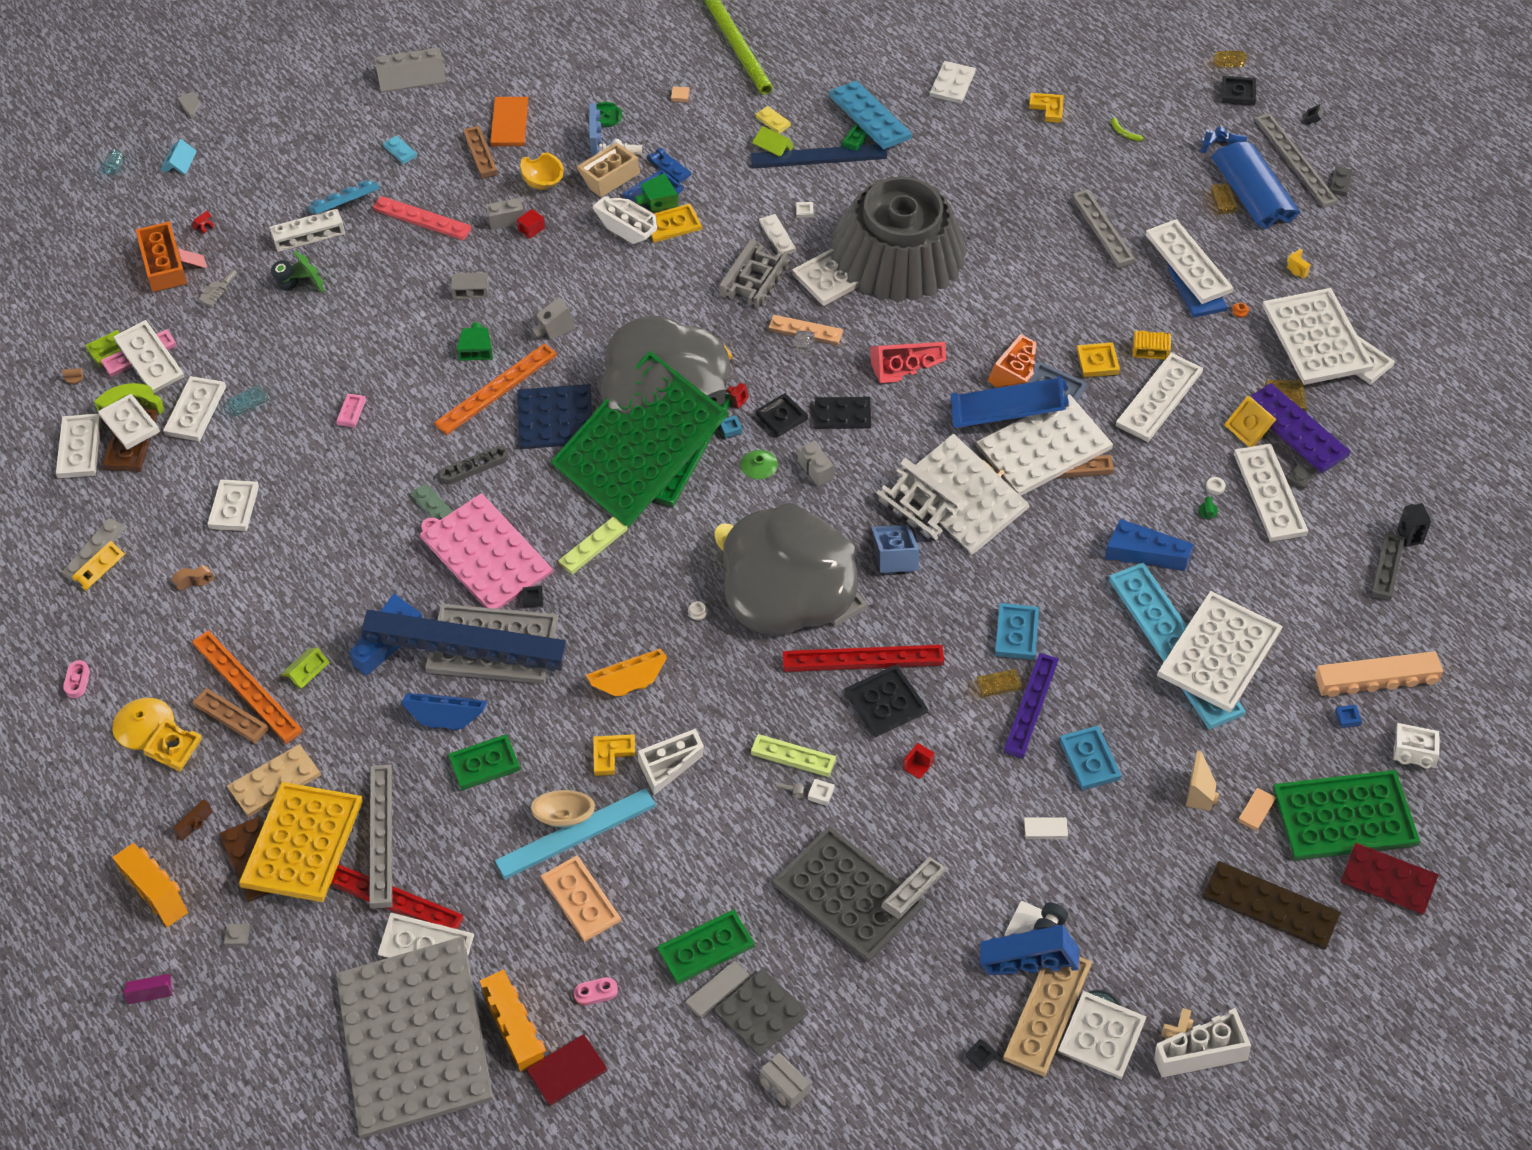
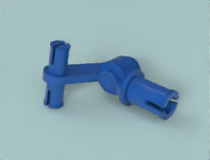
(1220, 135)

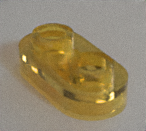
(1230, 58)

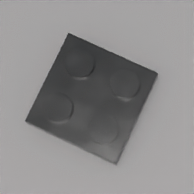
(1238, 90)
(781, 414)

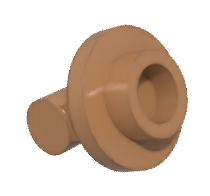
(73, 376)

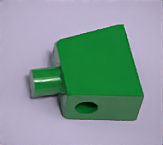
(657, 194)
(474, 344)

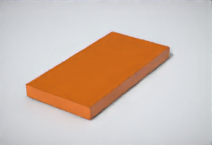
(509, 121)

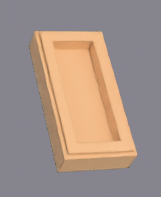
(1257, 809)

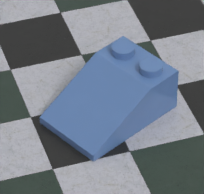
(895, 549)

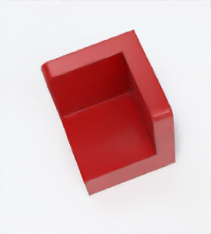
(530, 223)
(918, 760)

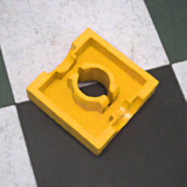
(178, 755)

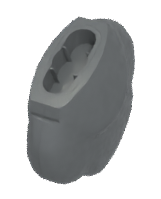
(687, 349)
(787, 571)

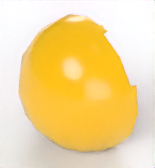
(542, 172)

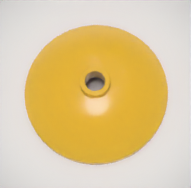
(134, 731)

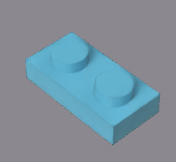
(400, 149)

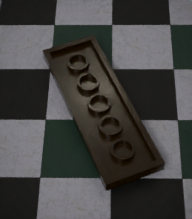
(1272, 905)

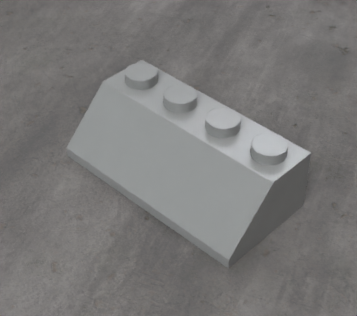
(410, 70)

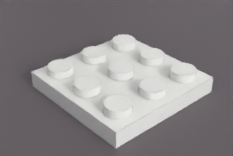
(823, 279)
(1102, 1035)

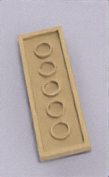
(1046, 1017)

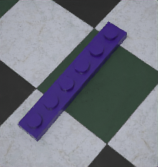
(1031, 705)

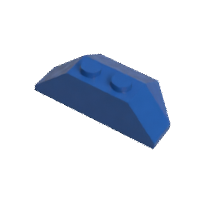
(443, 711)

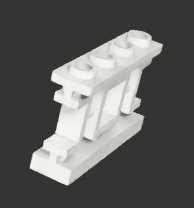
(930, 487)

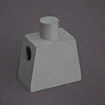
(554, 320)

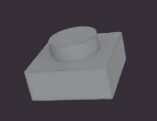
(237, 935)

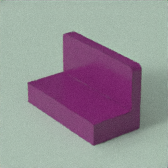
(148, 989)

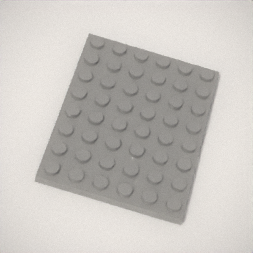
(413, 1037)

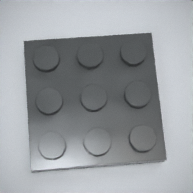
(761, 1012)

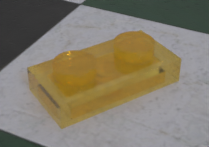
(1224, 198)
(998, 683)

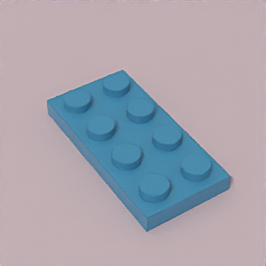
(348, 194)

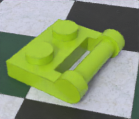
(103, 346)

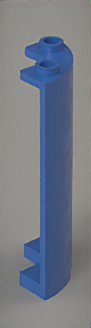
(1255, 184)
(1009, 402)

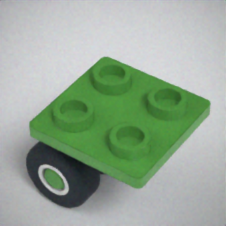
(287, 275)

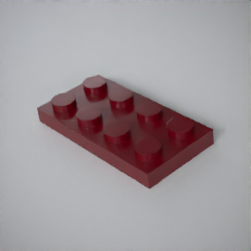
(1389, 878)

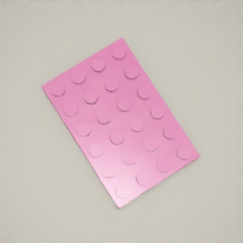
(486, 553)

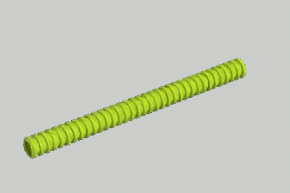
(740, 46)

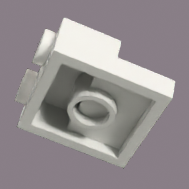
(1416, 746)

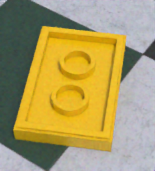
(675, 223)

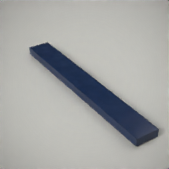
(818, 156)

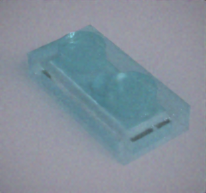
(247, 400)

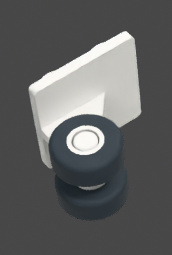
(1030, 917)

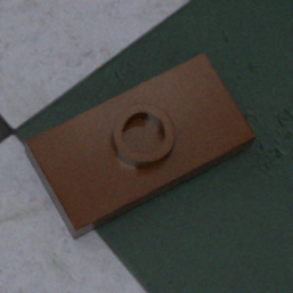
(193, 820)

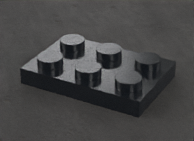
(842, 413)

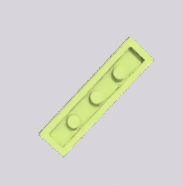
(592, 545)
(793, 755)

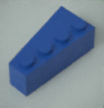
(1141, 544)
(368, 655)
(1030, 951)

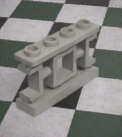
(744, 266)

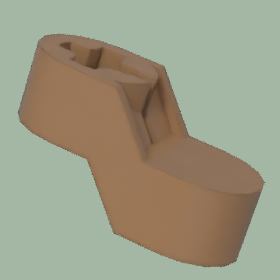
(187, 577)

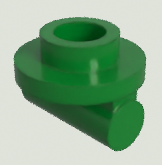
(1208, 509)

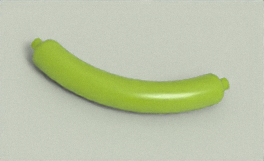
(1124, 133)

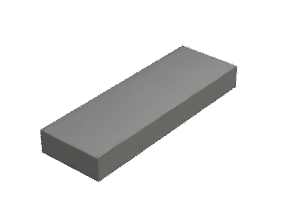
(717, 989)

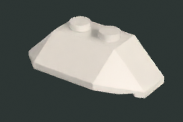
(626, 218)

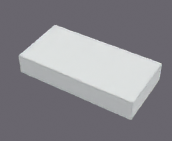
(1045, 828)

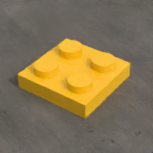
(1098, 359)
(1250, 421)

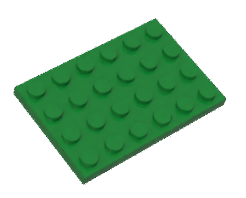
(1335, 812)

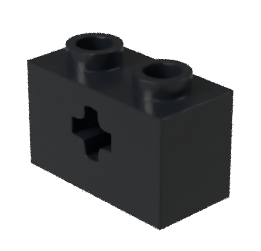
(1414, 524)

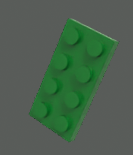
(705, 947)

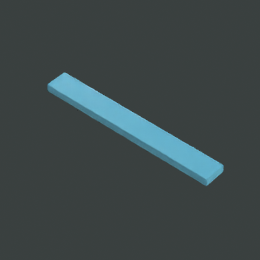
(571, 836)

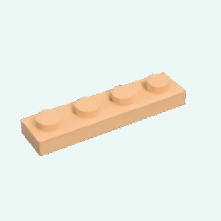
(790, 326)

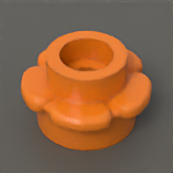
(1240, 310)

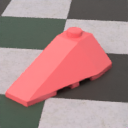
(897, 360)

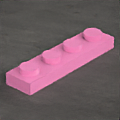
(118, 362)

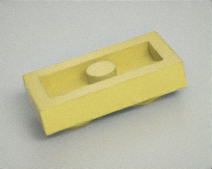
(773, 120)

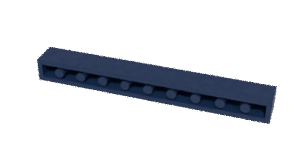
(464, 640)

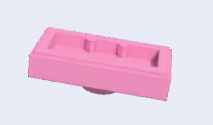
(351, 410)

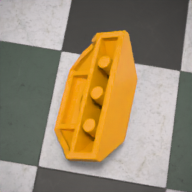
(628, 674)

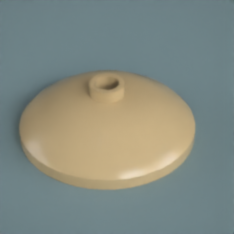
(562, 808)

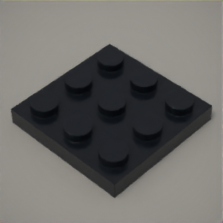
(885, 700)

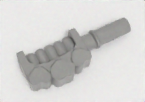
(215, 290)

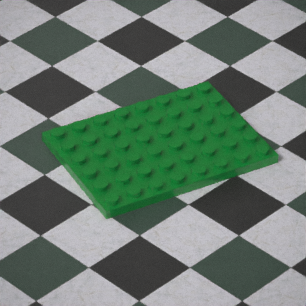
(634, 455)

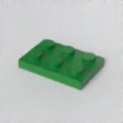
(484, 762)

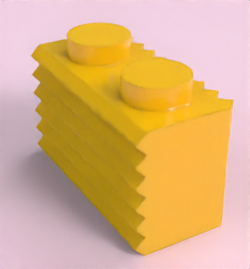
(1151, 345)

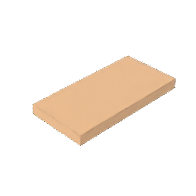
(580, 898)

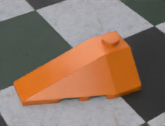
(1015, 364)

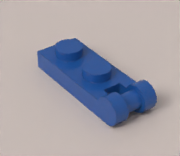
(669, 165)

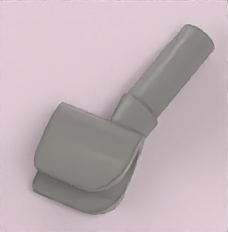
(797, 789)

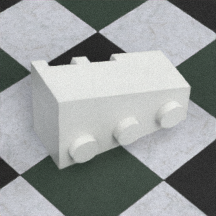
(669, 759)

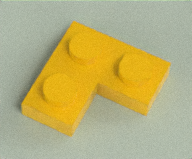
(1051, 103)
(608, 748)

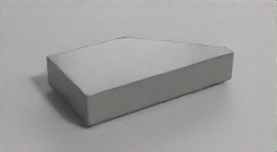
(189, 103)

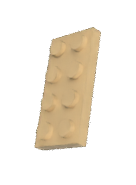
(261, 785)

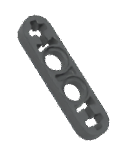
(472, 462)

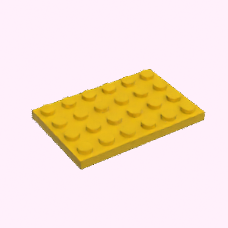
(301, 842)

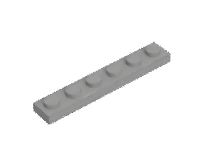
(1103, 228)

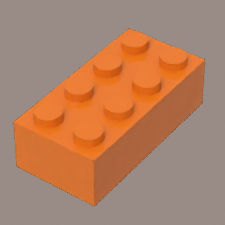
(161, 256)

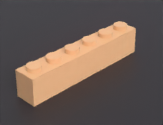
(1378, 674)

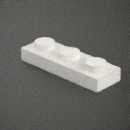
(777, 234)

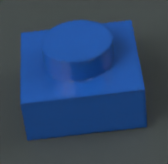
(1348, 716)

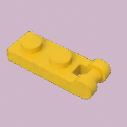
(98, 565)

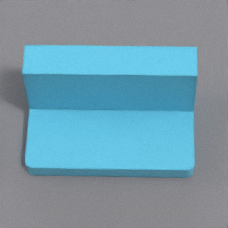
(179, 157)

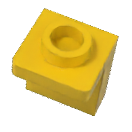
(1297, 265)

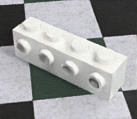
(307, 230)

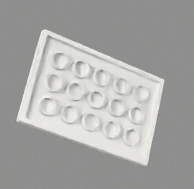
(1317, 336)
(1044, 446)
(987, 497)
(1220, 651)

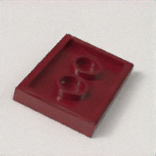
(566, 1070)

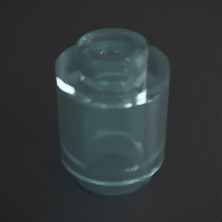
(113, 162)

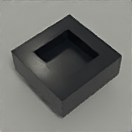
(1314, 114)
(533, 596)
(981, 1054)

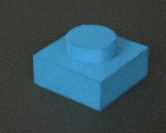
(731, 427)

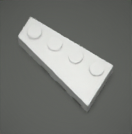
(1204, 1047)

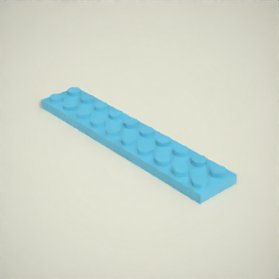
(1163, 629)

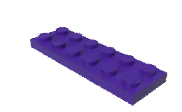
(1301, 430)

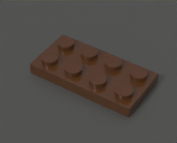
(125, 459)
(239, 845)

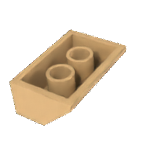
(609, 169)

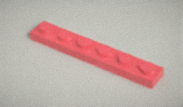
(422, 218)

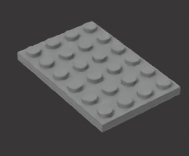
(507, 620)

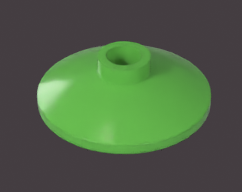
(759, 469)

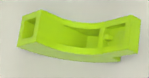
(141, 392)

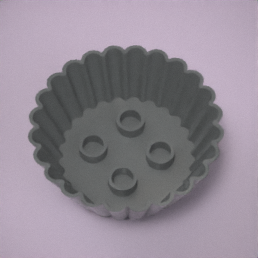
(899, 240)

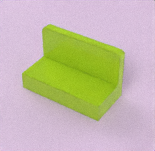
(772, 141)
(306, 667)

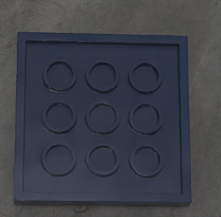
(552, 414)

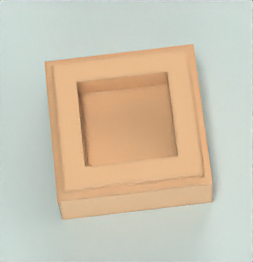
(680, 94)

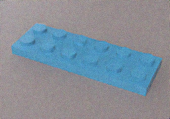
(870, 114)

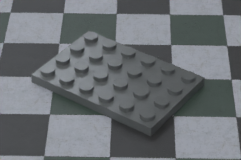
(844, 893)

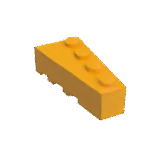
(151, 883)
(512, 1020)

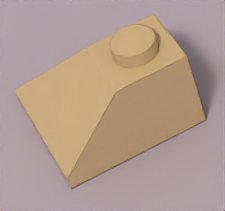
(1201, 786)

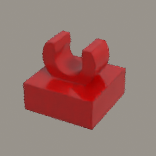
(201, 221)
(738, 394)

